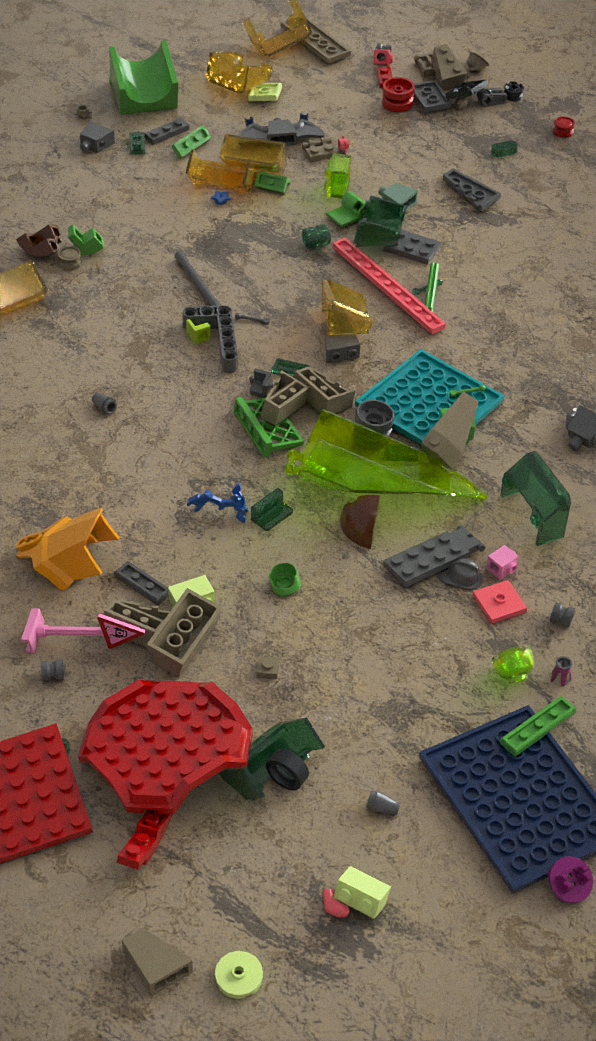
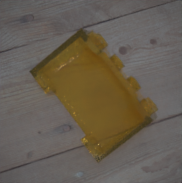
(235, 77)

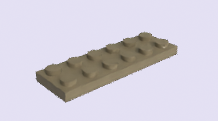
(323, 43)

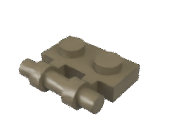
(319, 149)

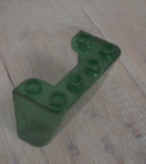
(380, 223)

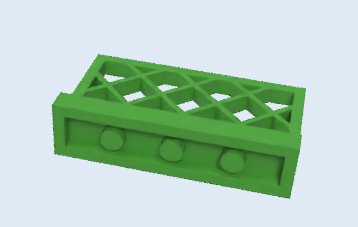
(256, 430)

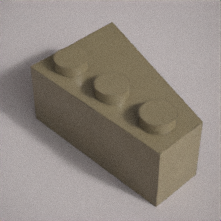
(447, 68)
(323, 392)
(284, 398)
(138, 616)

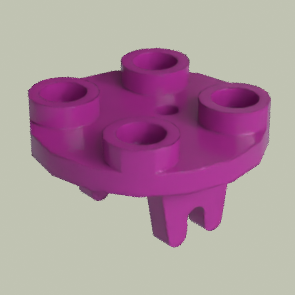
(562, 884)

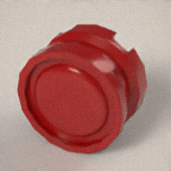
(563, 126)

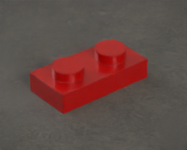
(383, 74)

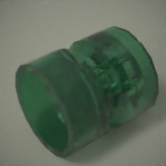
(316, 236)

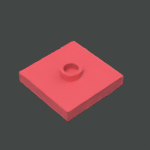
(499, 601)

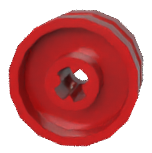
(398, 94)

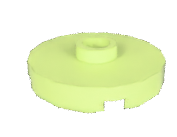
(238, 985)

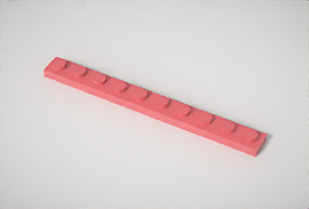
(389, 286)

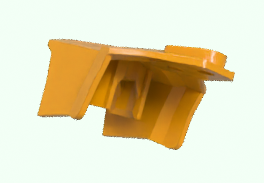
(61, 548)

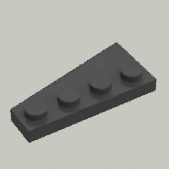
(471, 189)

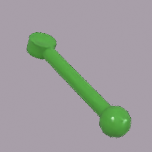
(453, 393)

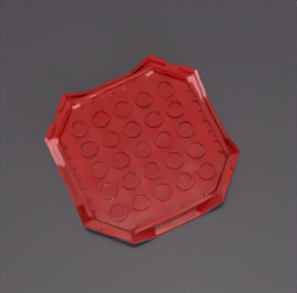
(164, 741)

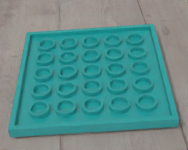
(421, 389)

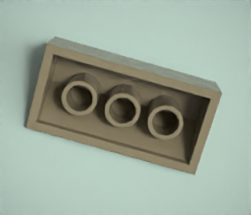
(183, 631)

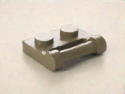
(426, 71)

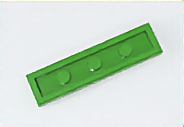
(538, 726)

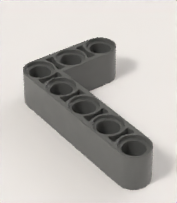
(221, 319)

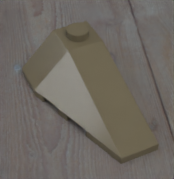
(450, 433)

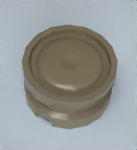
(69, 258)

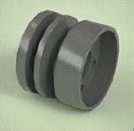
(375, 416)

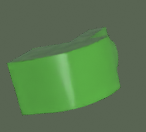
(87, 243)

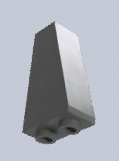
(341, 347)

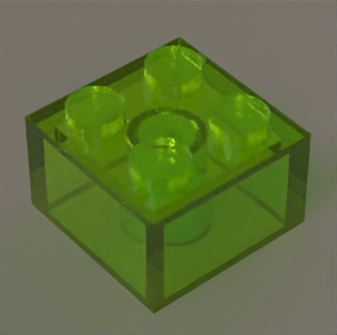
(337, 175)

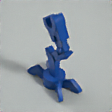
(236, 501)

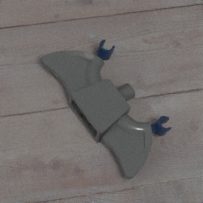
(282, 130)

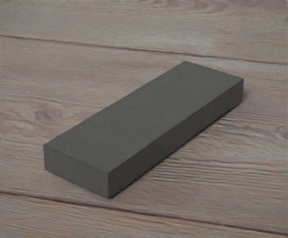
(142, 583)

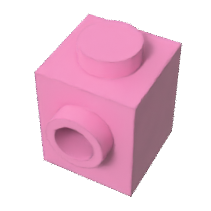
(502, 562)

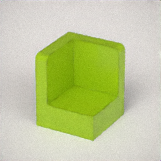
(198, 333)

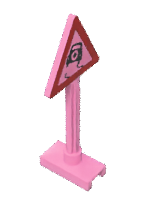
(113, 630)

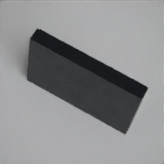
(466, 89)

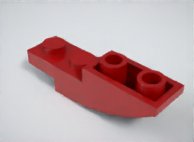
(145, 839)

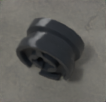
(514, 91)

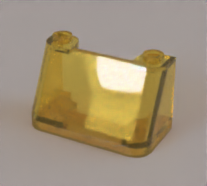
(344, 309)

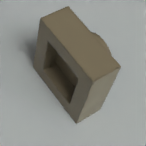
(267, 667)

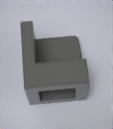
(262, 383)

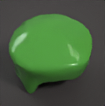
(284, 579)

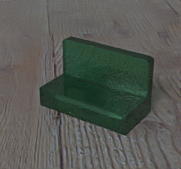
(270, 510)

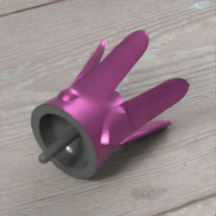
(563, 665)

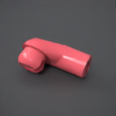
(333, 906)

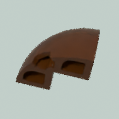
(43, 242)
(359, 519)

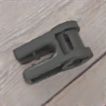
(491, 96)

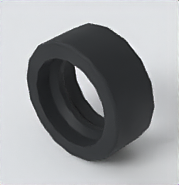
(287, 769)

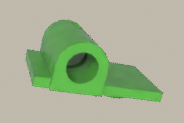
(349, 211)

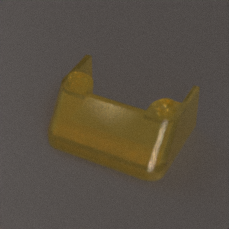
(298, 31)
(221, 174)

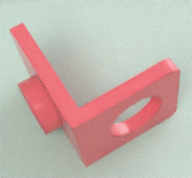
(388, 57)

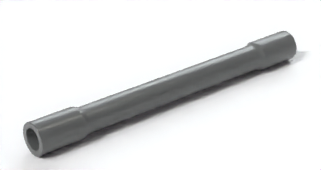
(184, 262)

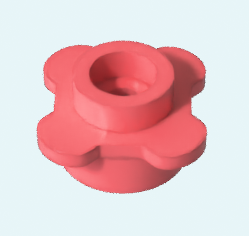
(343, 144)

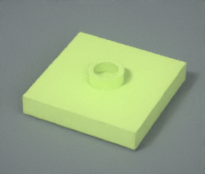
(265, 92)

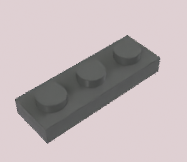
(167, 131)

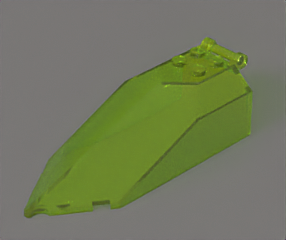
(364, 461)

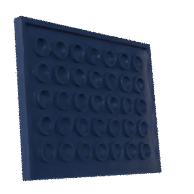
(518, 807)

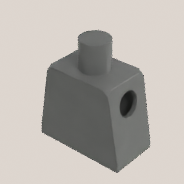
(96, 138)

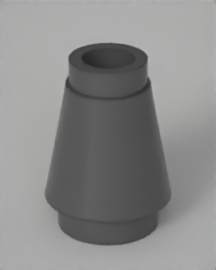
(104, 403)
(382, 803)

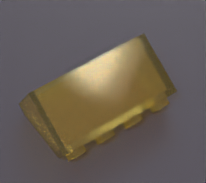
(264, 154)
(20, 287)

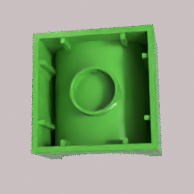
(144, 83)

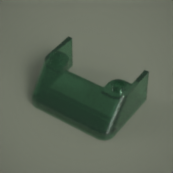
(542, 492)
(291, 735)

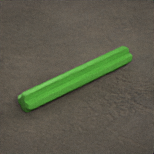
(431, 286)

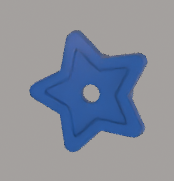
(221, 197)

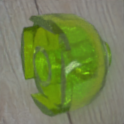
(514, 663)

